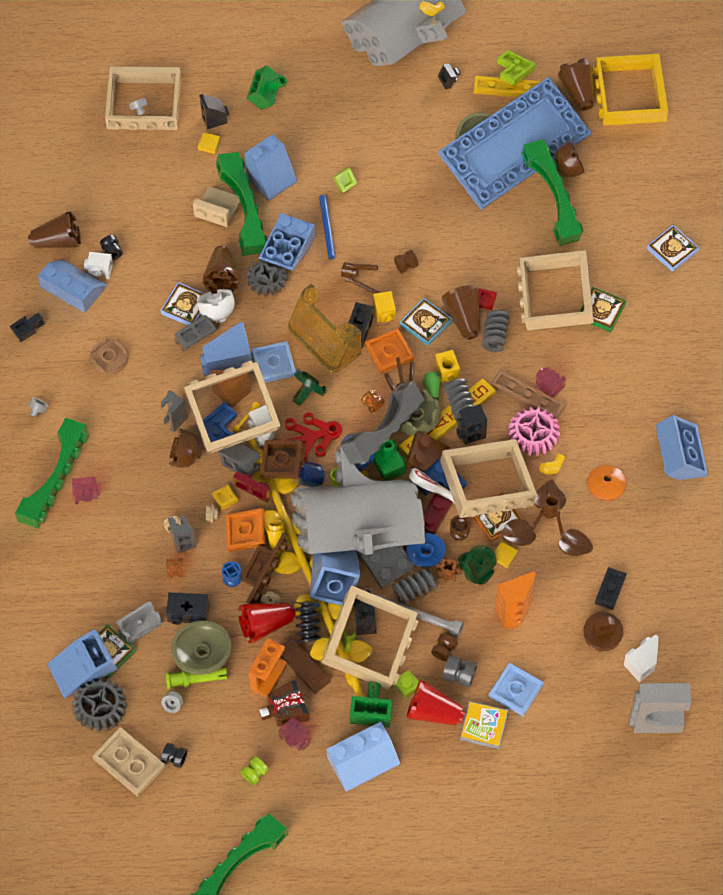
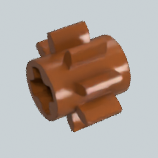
(449, 565)

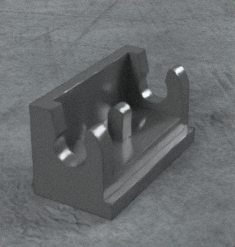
(194, 332)
(176, 410)
(240, 459)
(182, 535)

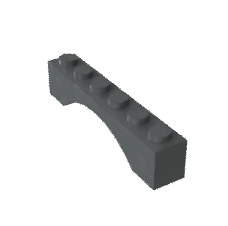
(402, 403)

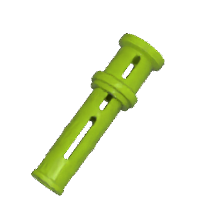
(184, 678)

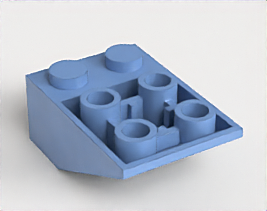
(288, 242)
(81, 662)

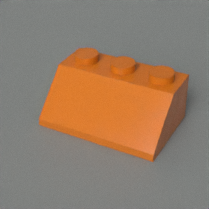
(514, 599)

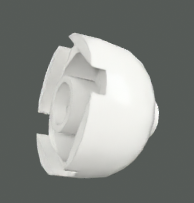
(216, 306)

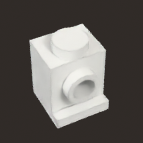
(99, 264)

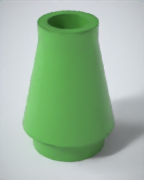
(432, 384)

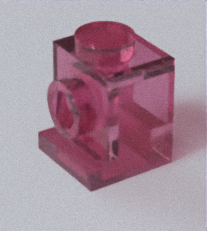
(549, 381)
(85, 489)
(295, 734)

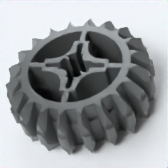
(86, 697)

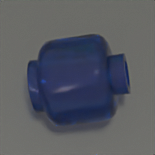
(311, 474)

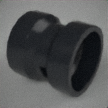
(111, 246)
(174, 755)

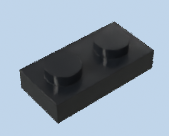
(610, 588)

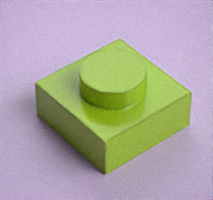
(345, 179)
(406, 684)

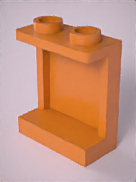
(267, 668)

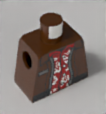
(285, 704)

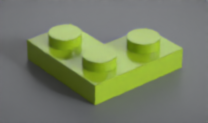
(516, 67)

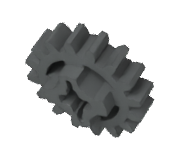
(266, 277)

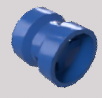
(231, 578)

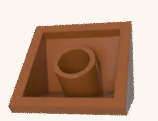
(233, 389)

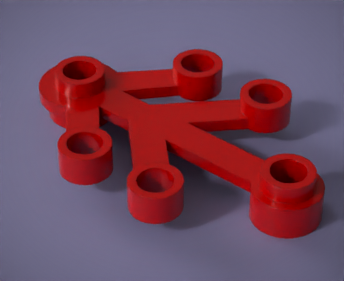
(310, 436)

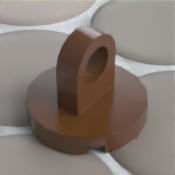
(603, 631)

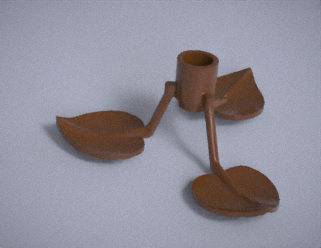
(550, 500)

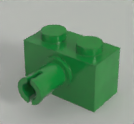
(265, 87)
(388, 461)
(371, 709)

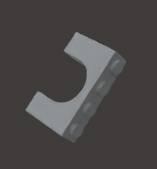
(660, 707)

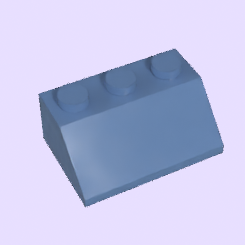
(71, 284)
(681, 449)

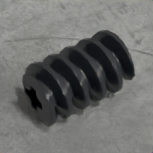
(308, 621)

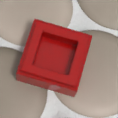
(486, 299)

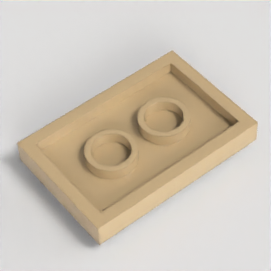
(129, 761)

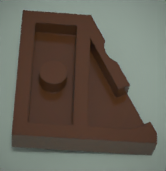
(424, 451)

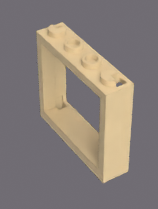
(143, 75)
(552, 261)
(243, 436)
(483, 453)
(329, 657)

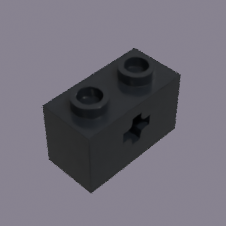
(179, 603)

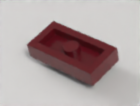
(247, 484)
(436, 513)

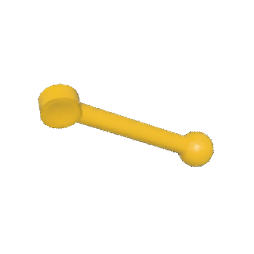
(236, 428)

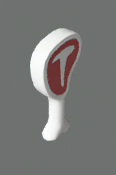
(427, 483)

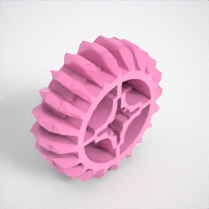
(546, 434)

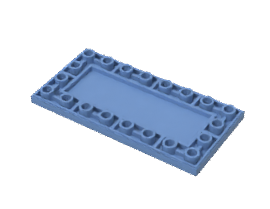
(490, 156)

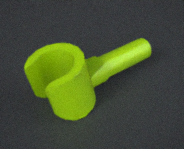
(348, 639)

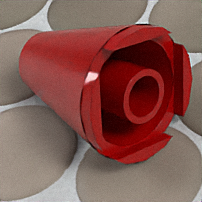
(264, 618)
(434, 706)

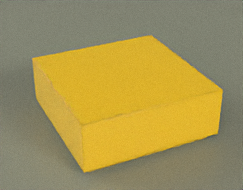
(209, 143)
(224, 497)
(505, 554)

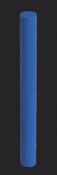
(327, 227)

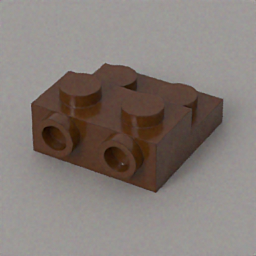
(282, 459)

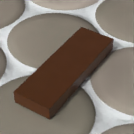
(304, 666)

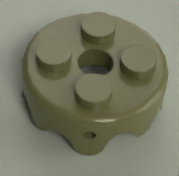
(429, 418)

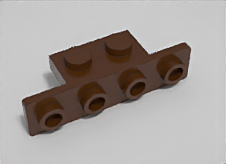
(261, 566)

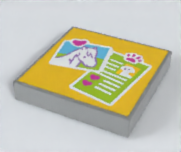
(484, 725)

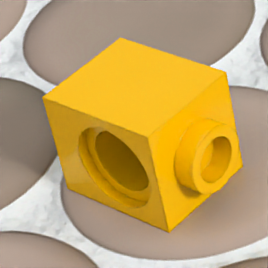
(384, 306)
(447, 359)

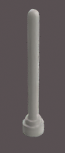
(454, 627)

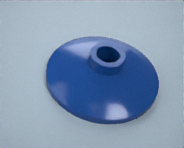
(433, 545)

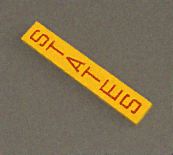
(480, 394)

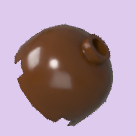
(568, 160)
(185, 449)

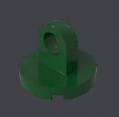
(309, 384)
(478, 564)

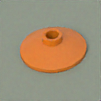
(606, 490)

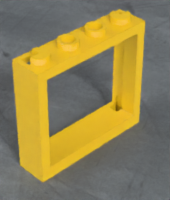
(626, 63)

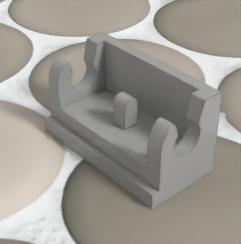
(139, 623)

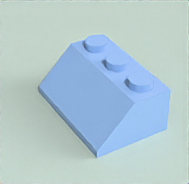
(362, 756)

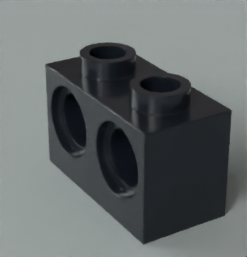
(362, 319)
(472, 424)

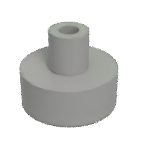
(138, 105)
(37, 406)
(172, 702)

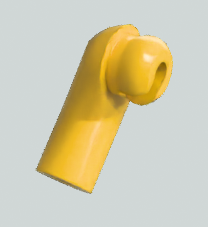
(431, 9)
(552, 467)

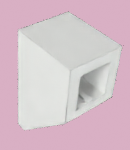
(258, 417)
(643, 659)

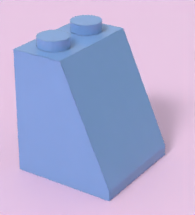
(269, 167)
(226, 350)
(333, 575)

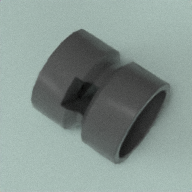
(459, 671)

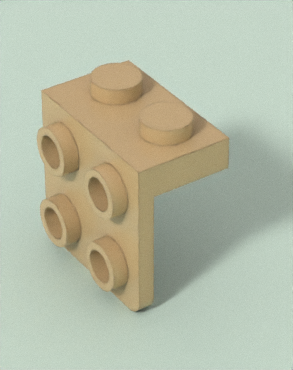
(216, 206)

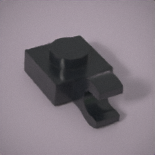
(25, 328)

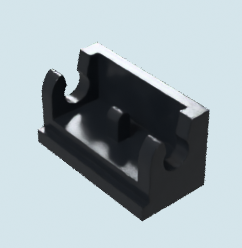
(364, 617)

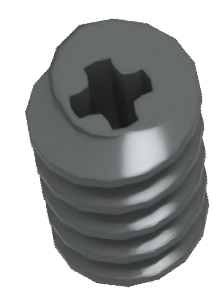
(495, 330)
(458, 395)
(414, 585)

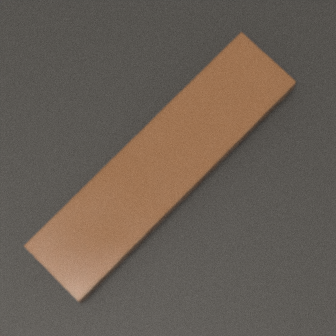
(527, 394)

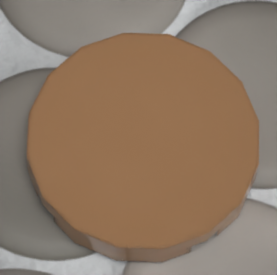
(109, 357)

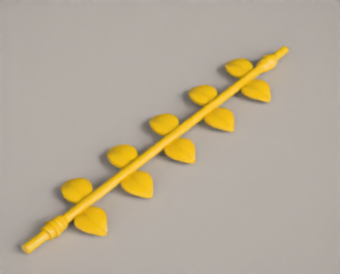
(292, 563)

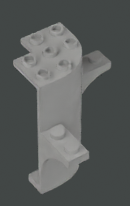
(397, 27)
(357, 513)

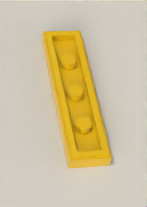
(499, 87)

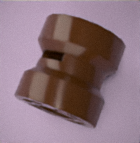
(406, 261)
(460, 524)
(444, 647)

